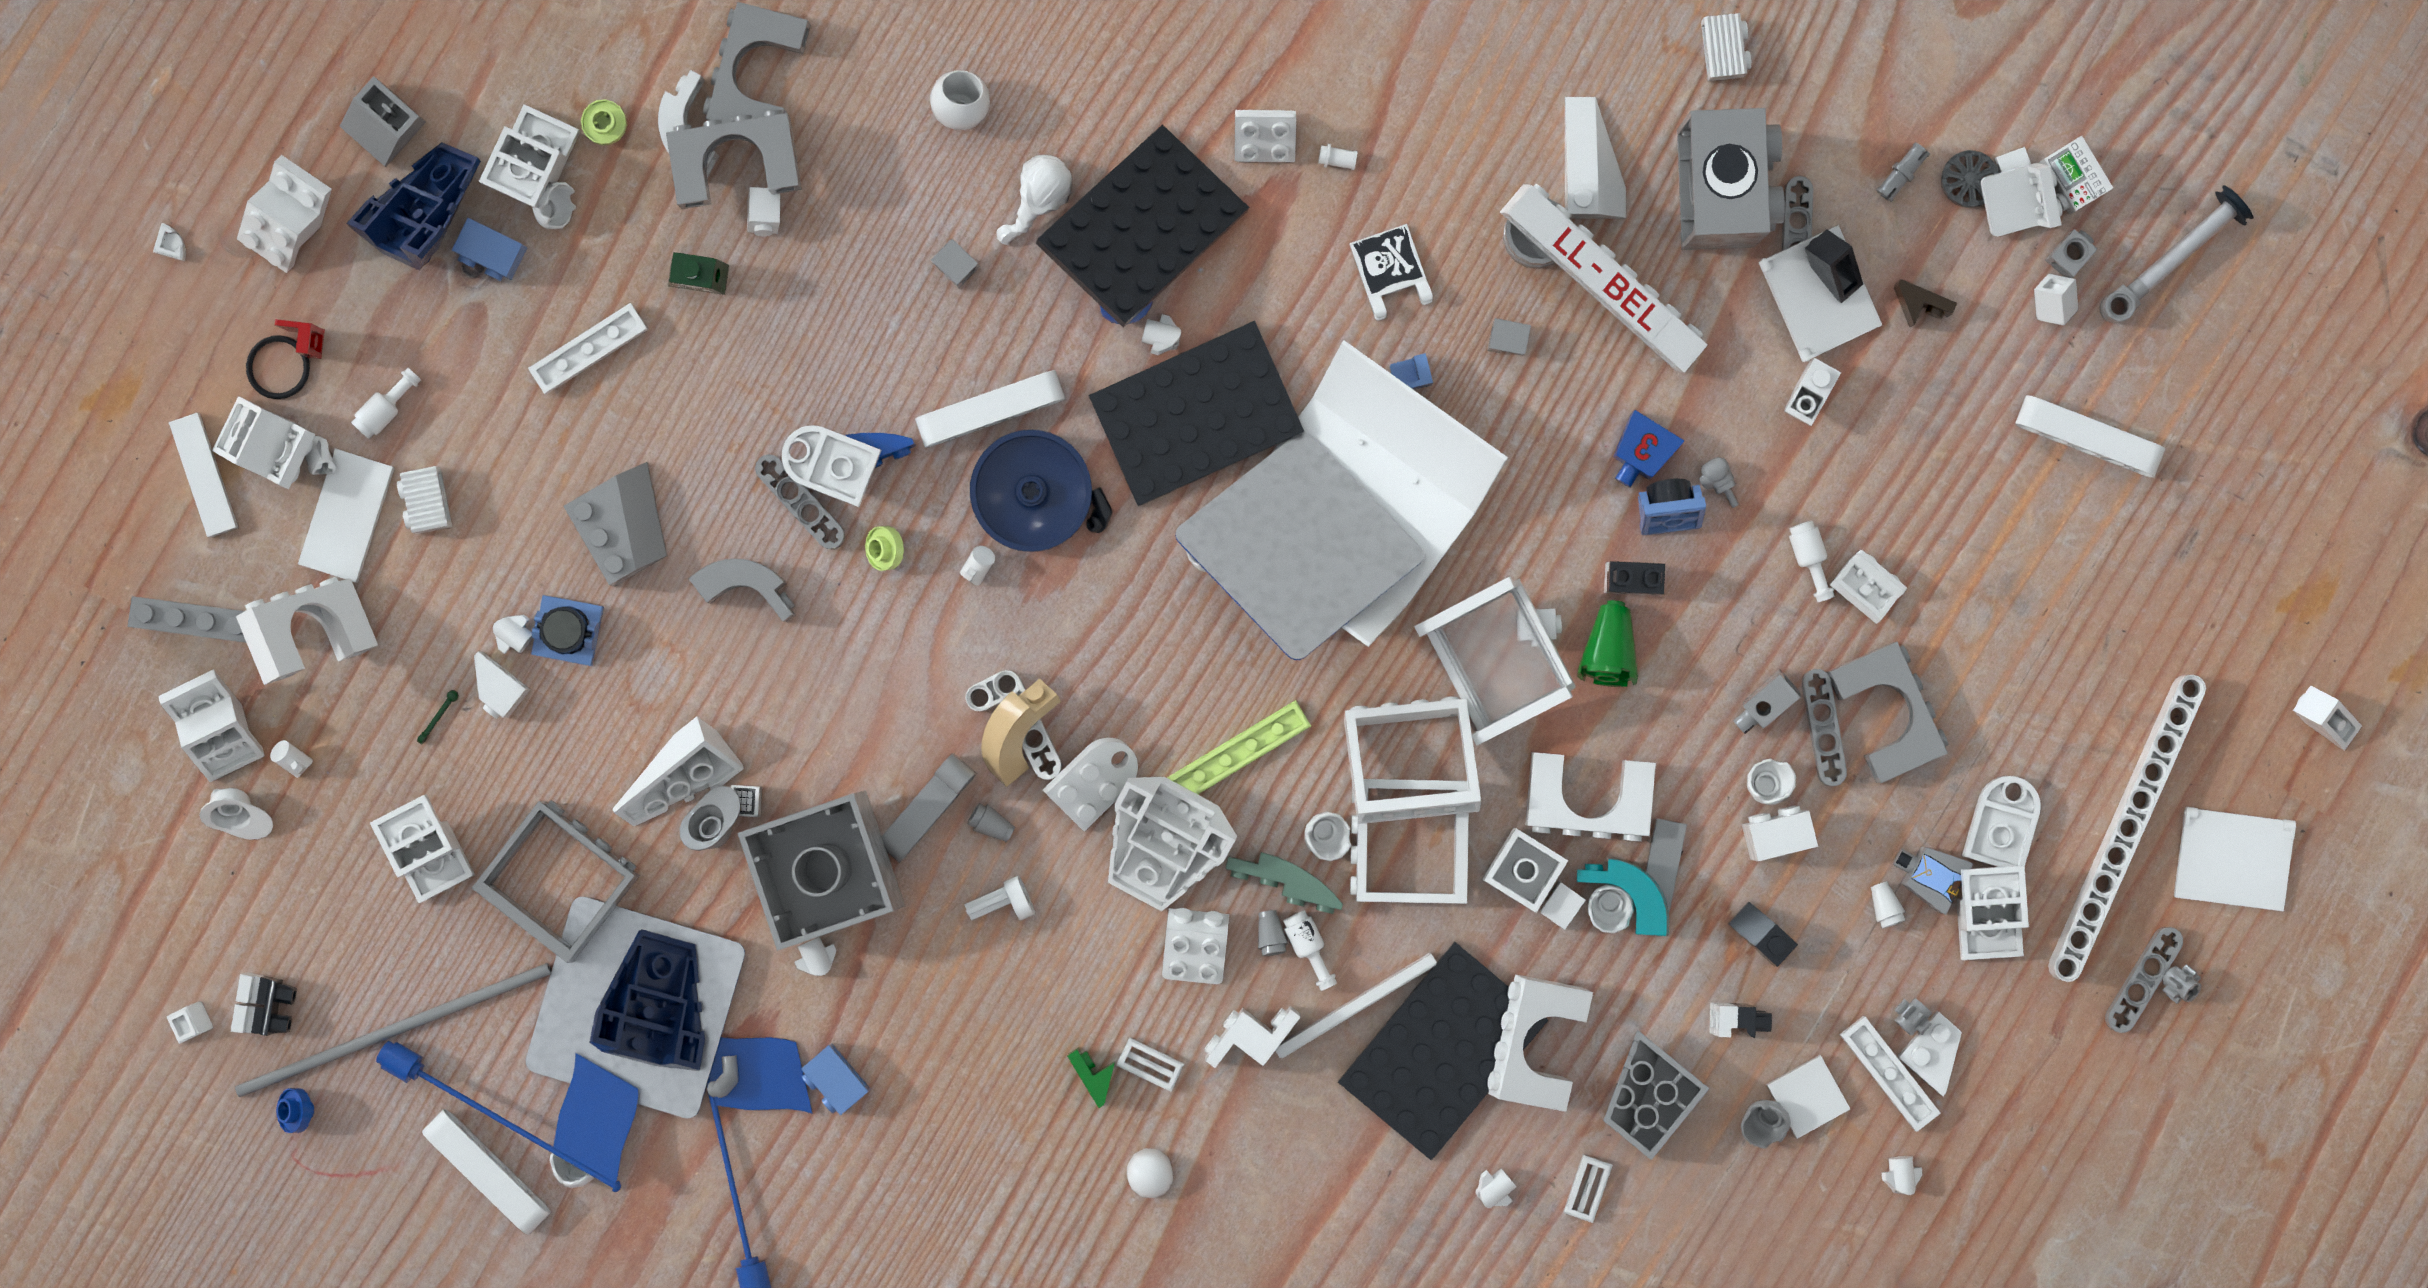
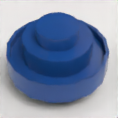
(294, 1110)

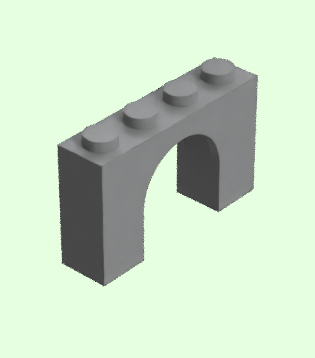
(750, 29)
(692, 147)
(185, 619)
(1921, 739)

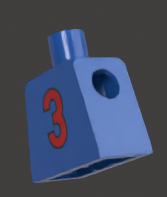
(1643, 448)

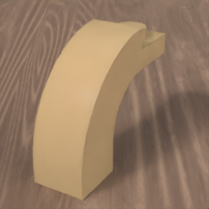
(1008, 727)

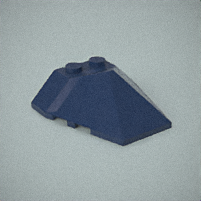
(418, 209)
(653, 1005)

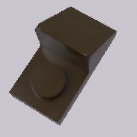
(1913, 298)

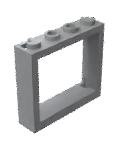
(485, 887)

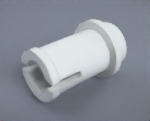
(1337, 157)

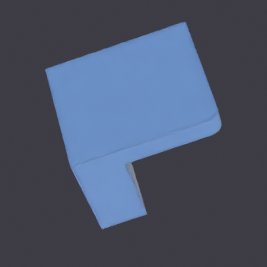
(1413, 372)

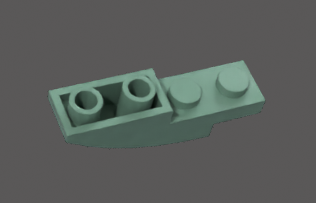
(1298, 883)

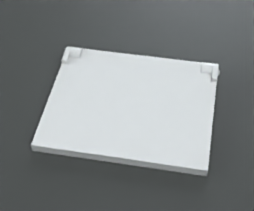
(1809, 308)
(2234, 859)

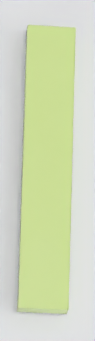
(1242, 749)

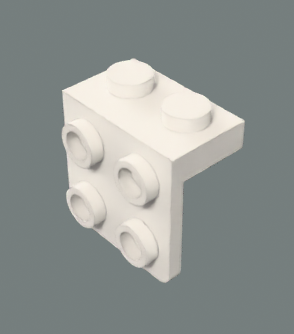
(2021, 199)
(1195, 946)

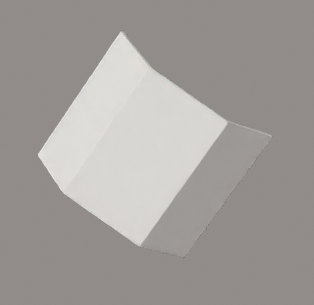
(1407, 458)

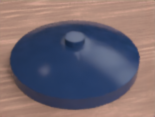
(1030, 490)

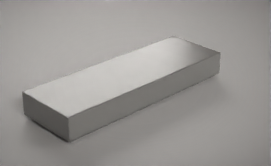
(1665, 855)

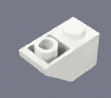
(1812, 391)

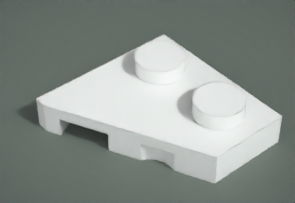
(1933, 1053)

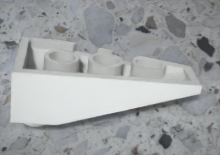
(1591, 170)
(686, 765)

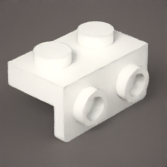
(1868, 586)

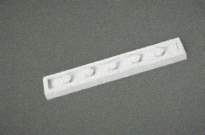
(1356, 1005)

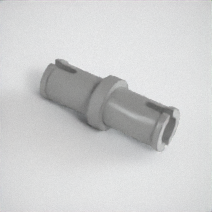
(1903, 172)

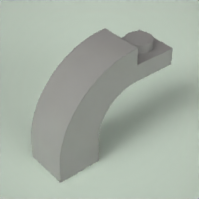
(727, 574)

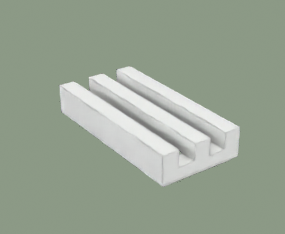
(1127, 1053)
(1576, 1184)

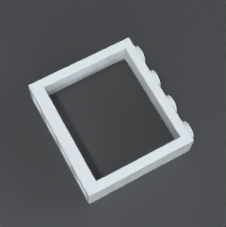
(1412, 806)
(1359, 852)

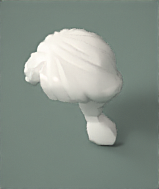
(1043, 189)

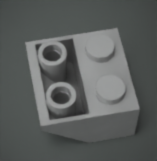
(380, 121)

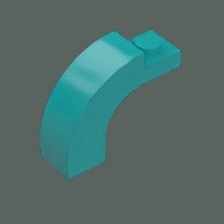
(1649, 900)

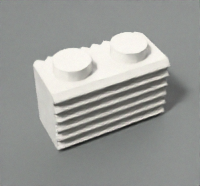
(1725, 47)
(424, 500)

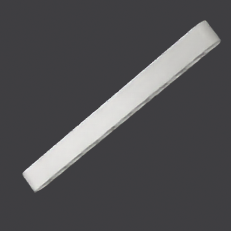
(2139, 819)

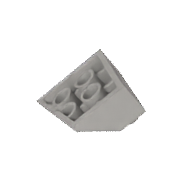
(620, 524)
(1651, 1097)

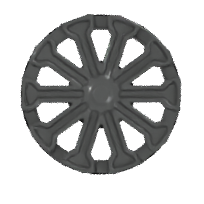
(1968, 179)

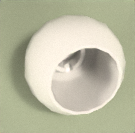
(960, 100)

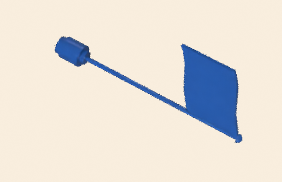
(767, 1080)
(590, 1122)

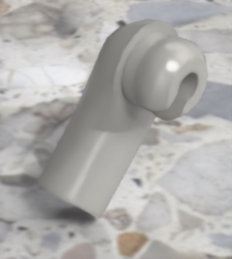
(727, 1081)

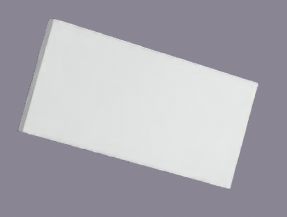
(346, 516)

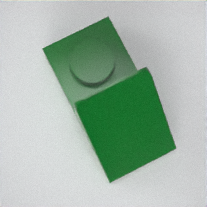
(1096, 1083)

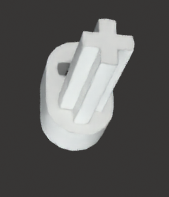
(1012, 893)

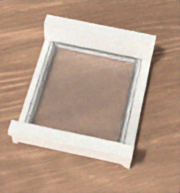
(1499, 658)

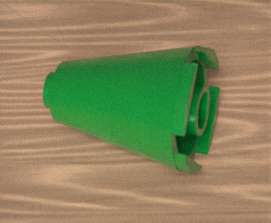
(1610, 648)

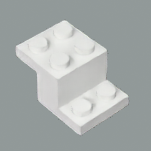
(529, 156)
(284, 214)
(264, 443)
(211, 725)
(422, 848)
(1992, 912)
(1251, 1035)

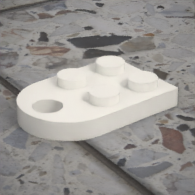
(832, 463)
(1092, 781)
(2002, 827)

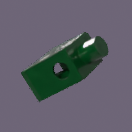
(698, 273)

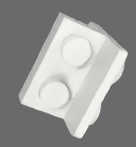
(1265, 136)

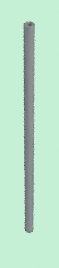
(393, 1030)

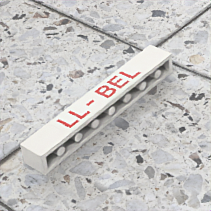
(1603, 277)

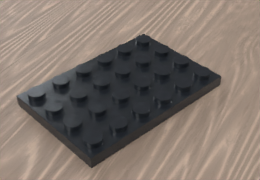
(1142, 225)
(1196, 413)
(1435, 1052)

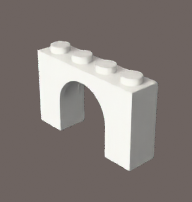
(332, 605)
(1628, 816)
(1529, 1002)

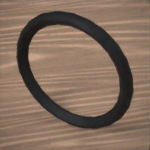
(306, 363)

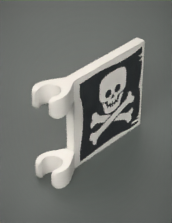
(1388, 265)

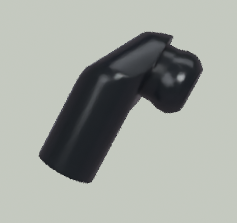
(1101, 514)

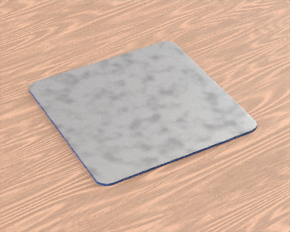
(1299, 545)
(579, 986)

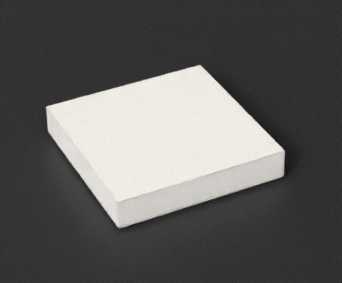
(1809, 1096)

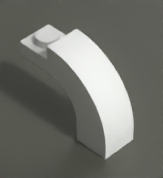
(675, 109)

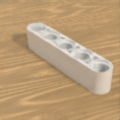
(990, 408)
(2090, 436)
(486, 1171)

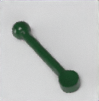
(452, 696)

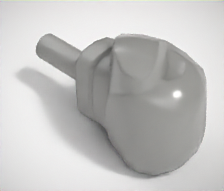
(1718, 476)

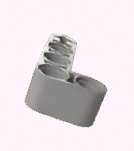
(927, 807)

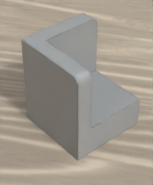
(955, 263)
(1508, 337)

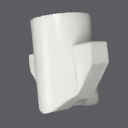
(1162, 335)
(319, 458)
(978, 564)
(512, 633)
(290, 758)
(815, 957)
(1902, 1175)
(1495, 1189)

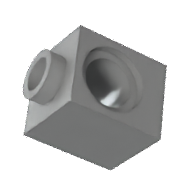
(2062, 262)

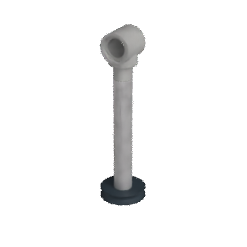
(2231, 207)

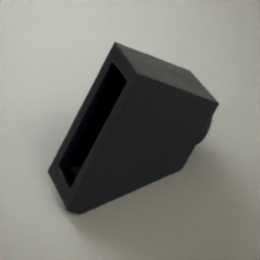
(1834, 264)
(1763, 934)

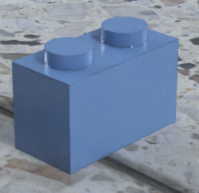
(489, 249)
(834, 1079)

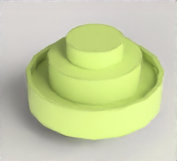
(604, 122)
(884, 548)

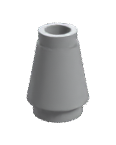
(990, 823)
(1270, 934)

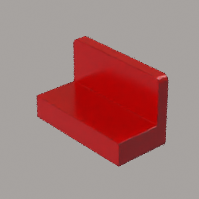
(309, 337)

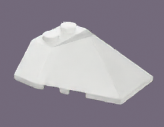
(1165, 840)

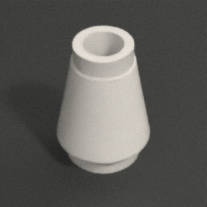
(1886, 905)

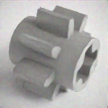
(2181, 984)
(1913, 1016)

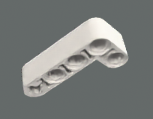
(995, 696)

